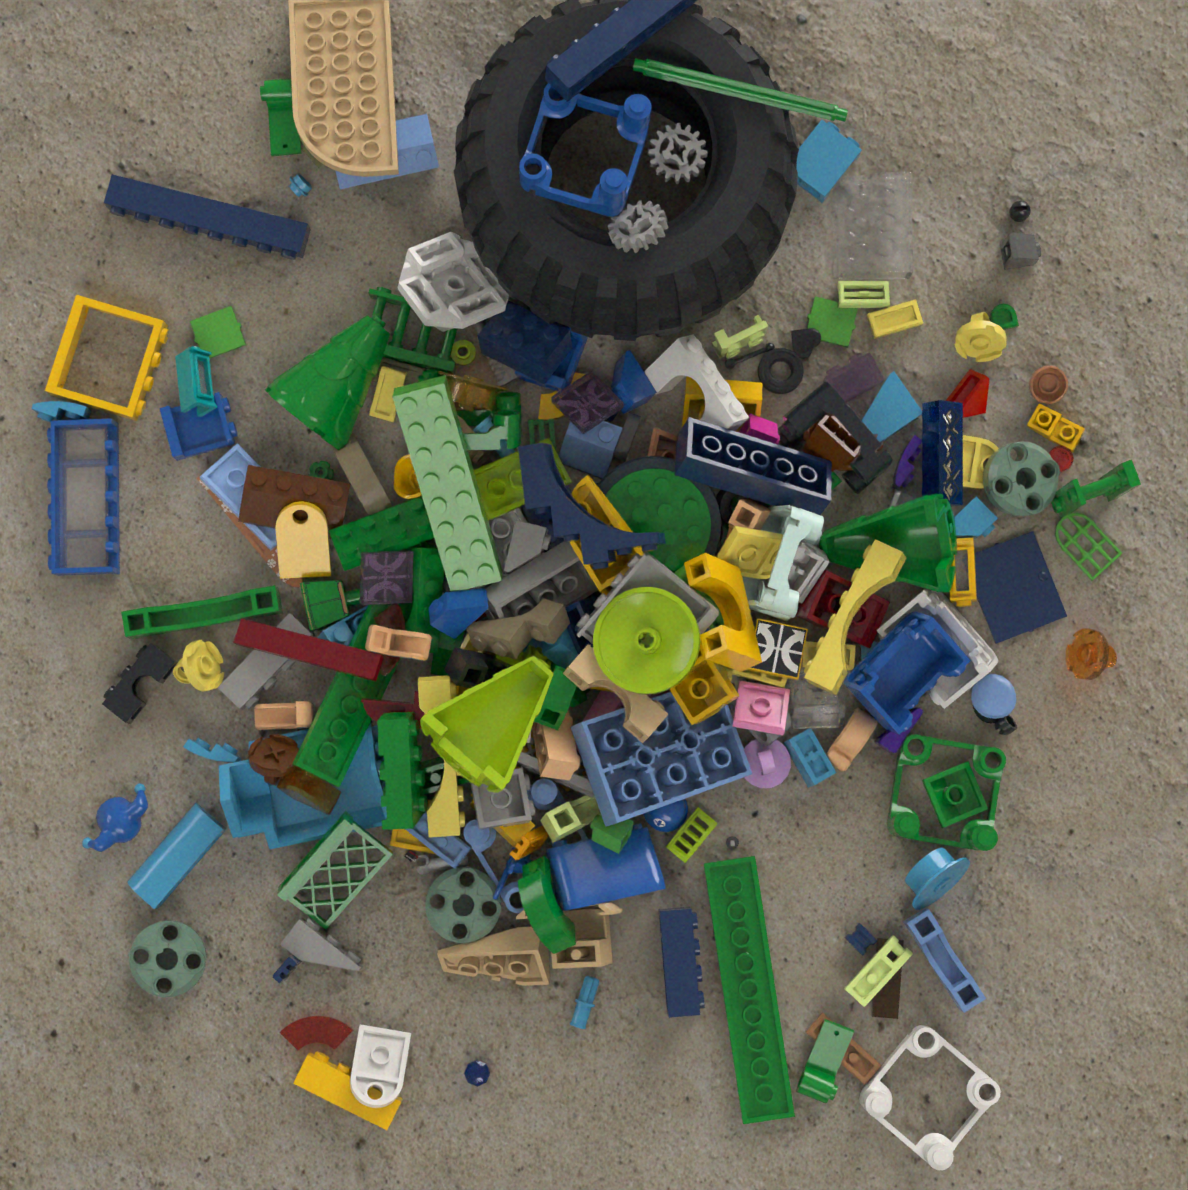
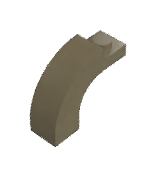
(362, 477)

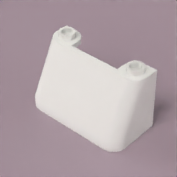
(962, 633)

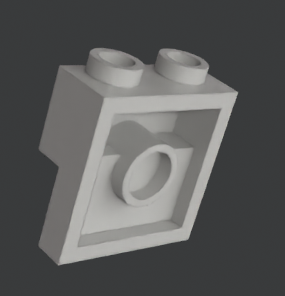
(505, 807)

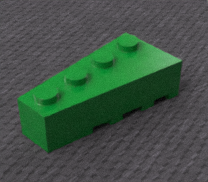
(401, 770)

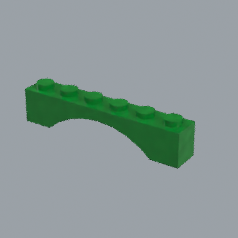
(202, 613)

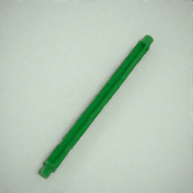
(740, 89)

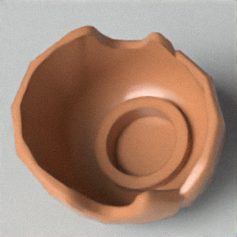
(1048, 384)

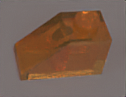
(309, 790)

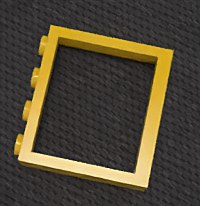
(68, 347)

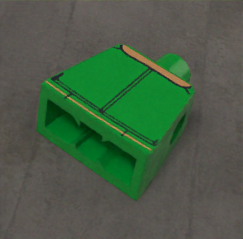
(327, 602)

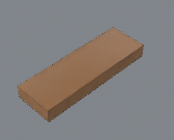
(855, 1060)

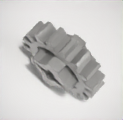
(687, 149)
(638, 226)

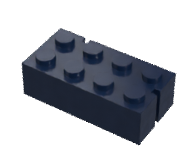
(679, 962)

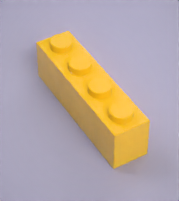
(333, 1085)

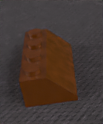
(271, 490)

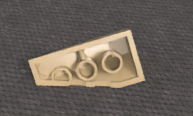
(507, 954)

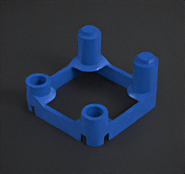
(614, 185)

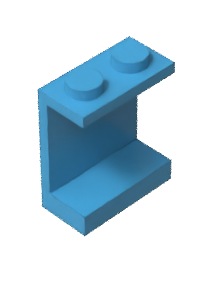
(824, 159)

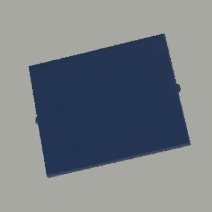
(1016, 588)

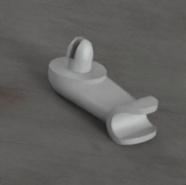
(436, 864)

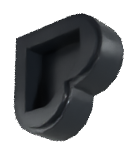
(804, 341)

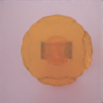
(1089, 654)

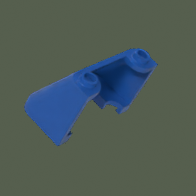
(594, 874)

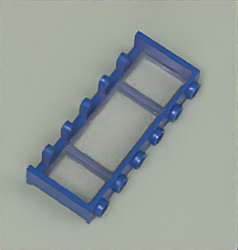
(84, 497)

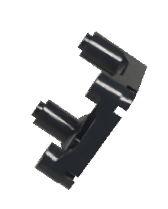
(828, 402)

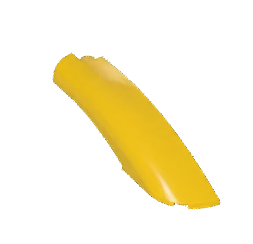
(707, 684)

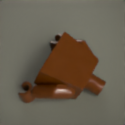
(832, 442)

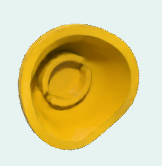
(405, 479)

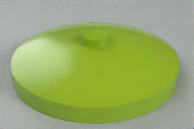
(646, 640)

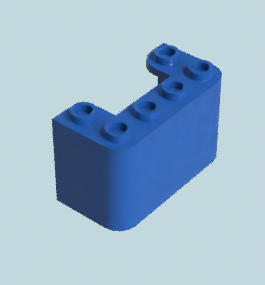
(904, 668)

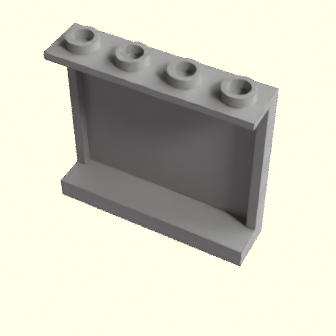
(649, 572)

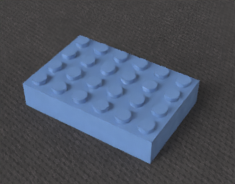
(665, 768)

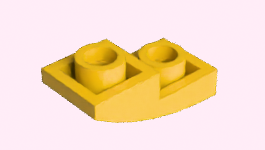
(1055, 427)

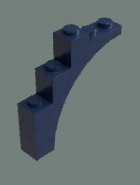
(548, 494)

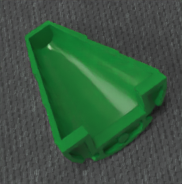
(334, 380)
(918, 528)

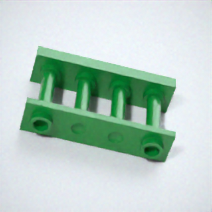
(418, 356)
(1111, 485)

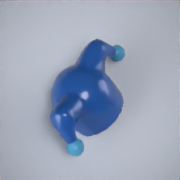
(118, 820)

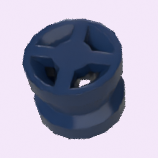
(860, 939)

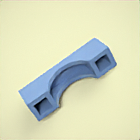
(943, 960)

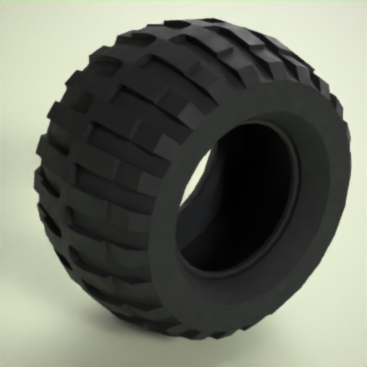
(572, 268)

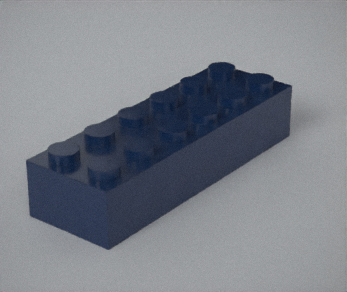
(752, 467)

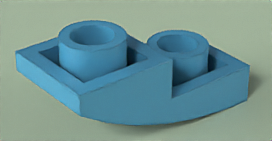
(55, 410)
(219, 753)

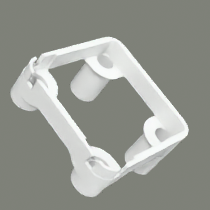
(933, 1147)

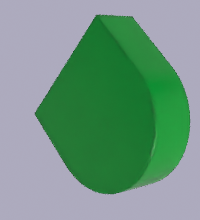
(1004, 316)

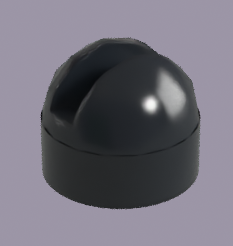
(1019, 216)
(1006, 725)

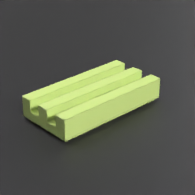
(849, 300)

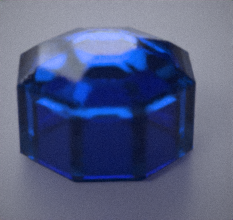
(477, 1072)

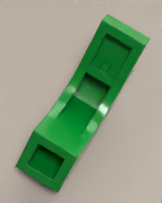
(542, 909)

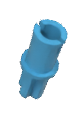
(585, 1002)

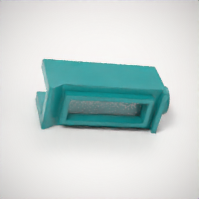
(195, 380)

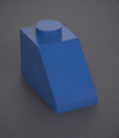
(631, 383)
(457, 610)

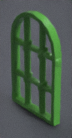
(1095, 546)

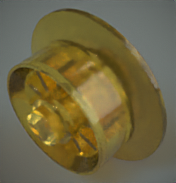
(472, 391)

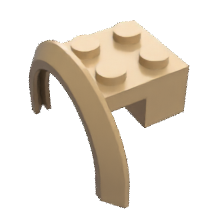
(591, 935)

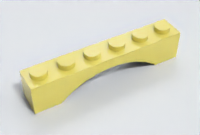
(879, 569)
(443, 811)

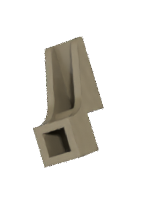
(512, 634)

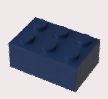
(525, 342)

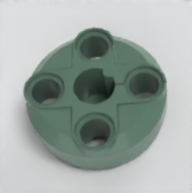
(1021, 479)
(462, 905)
(167, 958)

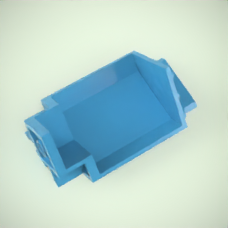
(259, 807)

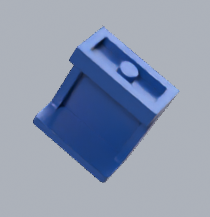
(564, 373)
(196, 435)

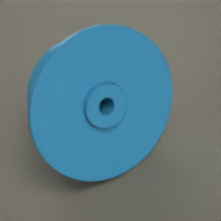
(935, 876)

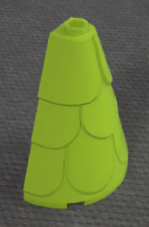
(490, 723)

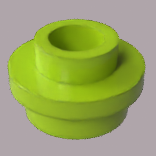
(463, 360)

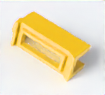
(964, 584)

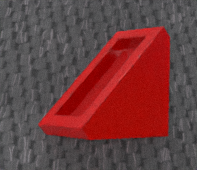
(971, 392)

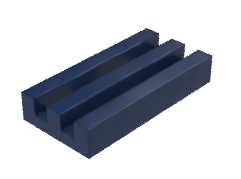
(286, 968)

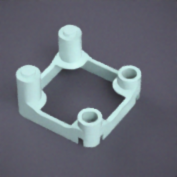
(794, 525)

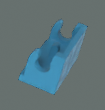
(809, 757)

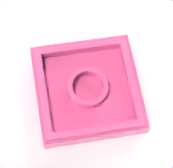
(761, 708)

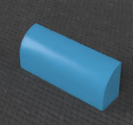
(176, 856)

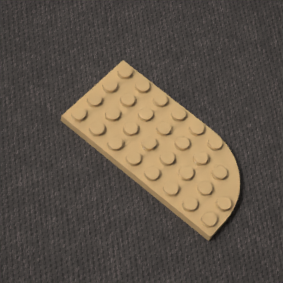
(344, 84)

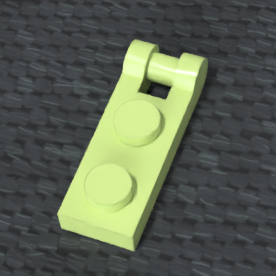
(877, 971)

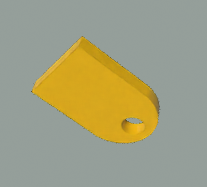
(304, 544)

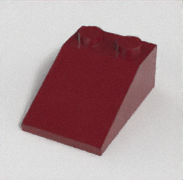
(824, 602)

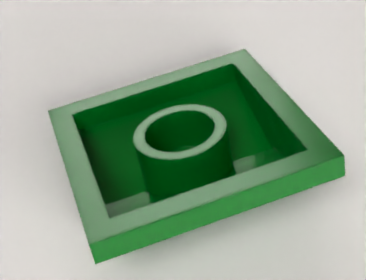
(954, 794)

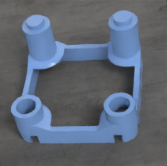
(544, 797)

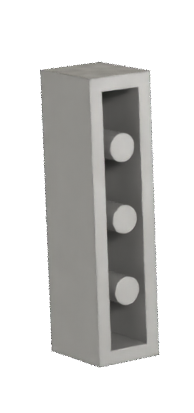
(259, 670)

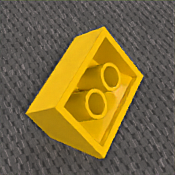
(746, 392)

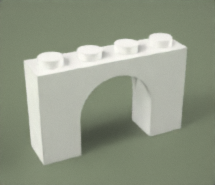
(689, 359)

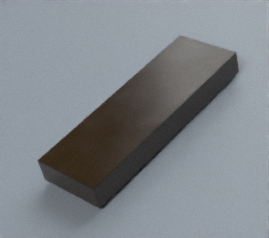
(886, 1001)

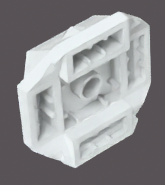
(450, 284)

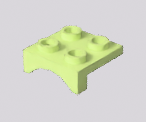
(731, 346)

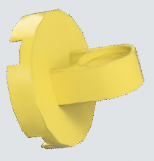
(980, 339)
(200, 665)

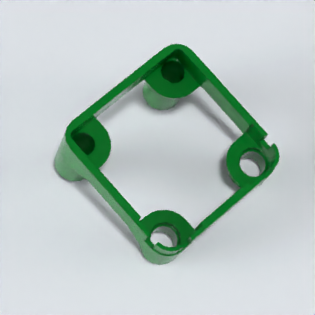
(505, 418)
(977, 833)

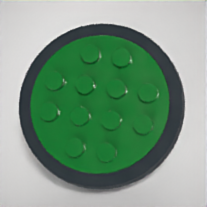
(658, 501)

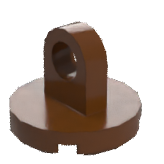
(273, 757)

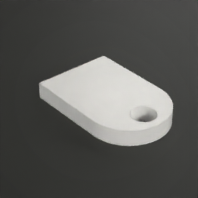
(379, 1063)

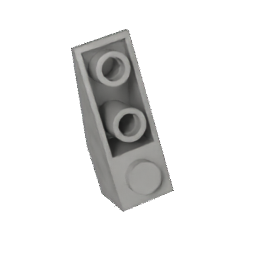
(312, 946)

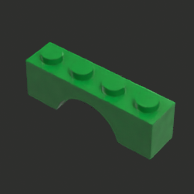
(427, 587)

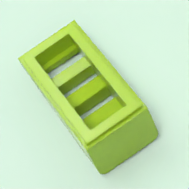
(698, 840)

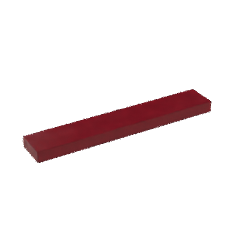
(308, 649)

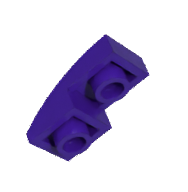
(903, 470)

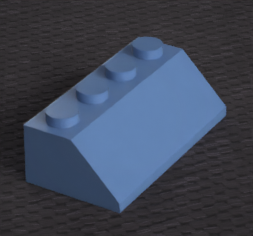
(415, 152)

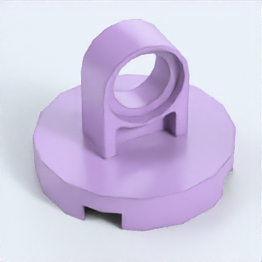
(768, 763)

